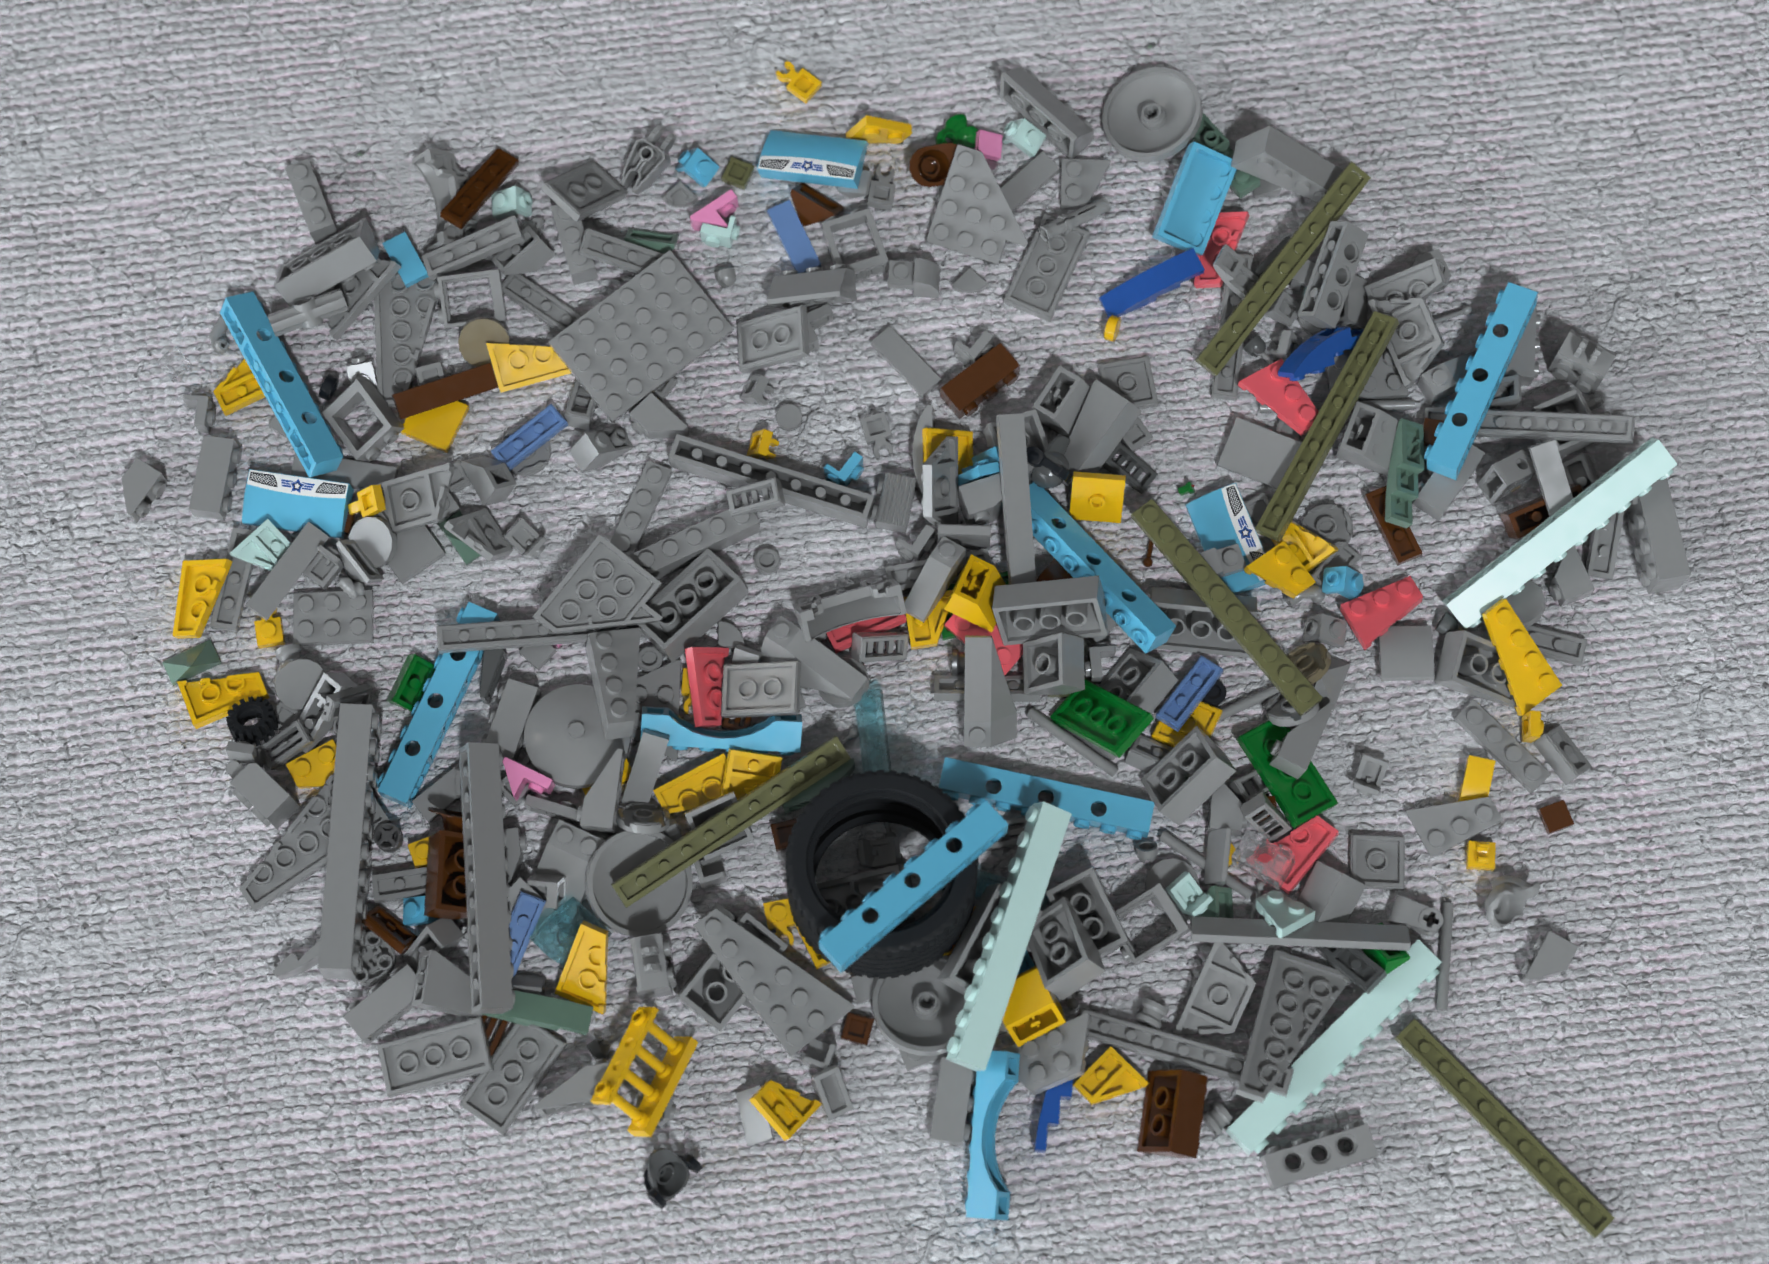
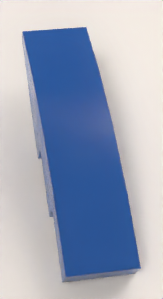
(1152, 283)
(1050, 1113)

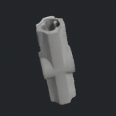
(308, 312)

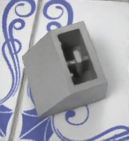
(1062, 401)

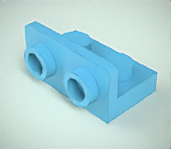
(983, 466)

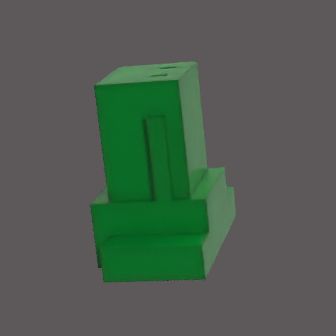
(1188, 488)

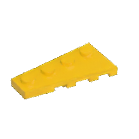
(1520, 658)

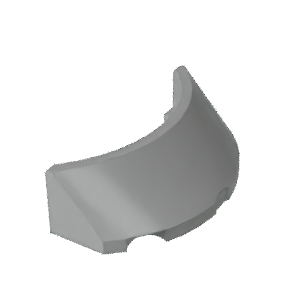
(445, 182)
(849, 605)

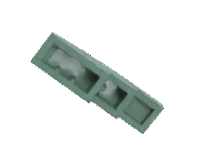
(1403, 472)
(548, 1013)

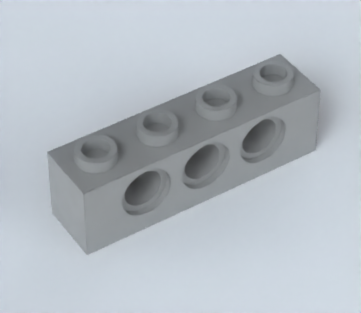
(1333, 274)
(1361, 1150)

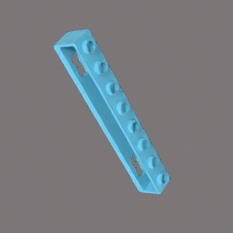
(1474, 397)
(286, 398)
(1084, 558)
(431, 724)
(1021, 790)
(897, 901)

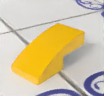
(1476, 778)

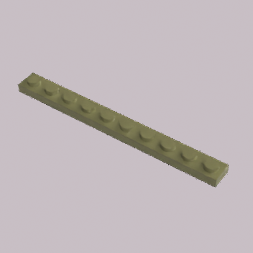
(1282, 269)
(1326, 426)
(1226, 607)
(730, 821)
(1504, 1128)

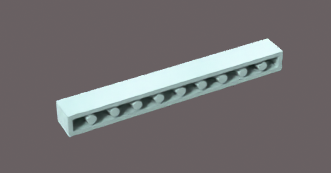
(1560, 532)
(1008, 936)
(1334, 1046)

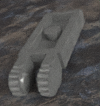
(1355, 966)

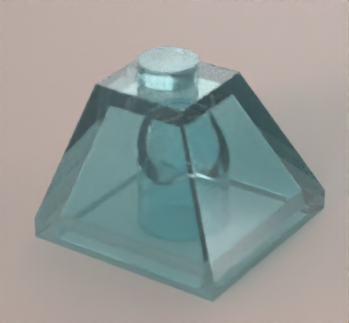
(560, 929)

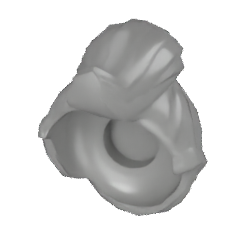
(1508, 899)

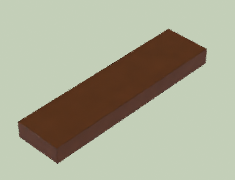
(479, 188)
(445, 391)

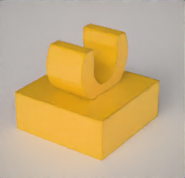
(760, 445)
(1480, 855)

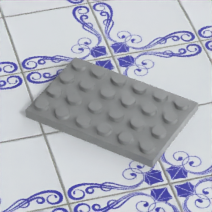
(640, 336)

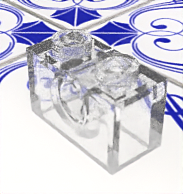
(1271, 872)

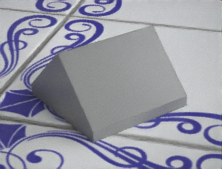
(704, 812)
(1331, 894)

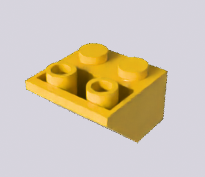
(975, 593)
(1031, 1009)

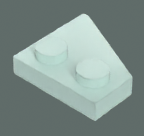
(262, 546)
(1283, 912)

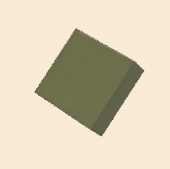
(738, 173)

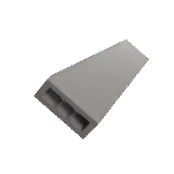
(1099, 428)

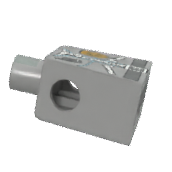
(1507, 476)

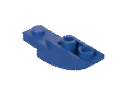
(1319, 352)

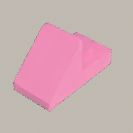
(714, 211)
(521, 775)

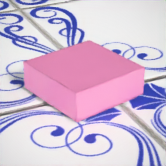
(989, 144)

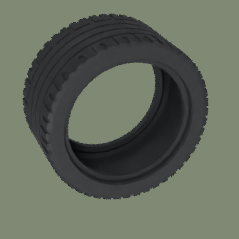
(872, 799)

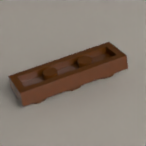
(1398, 539)

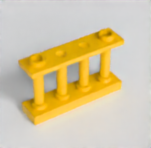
(664, 1082)

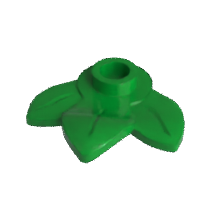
(958, 132)

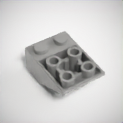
(1369, 438)

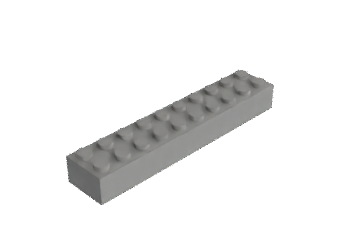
(348, 842)

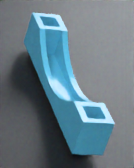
(773, 734)
(987, 1192)

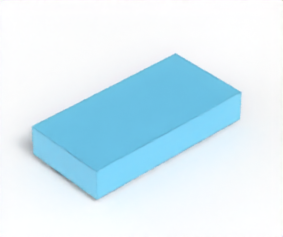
(402, 252)

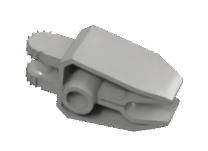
(647, 160)

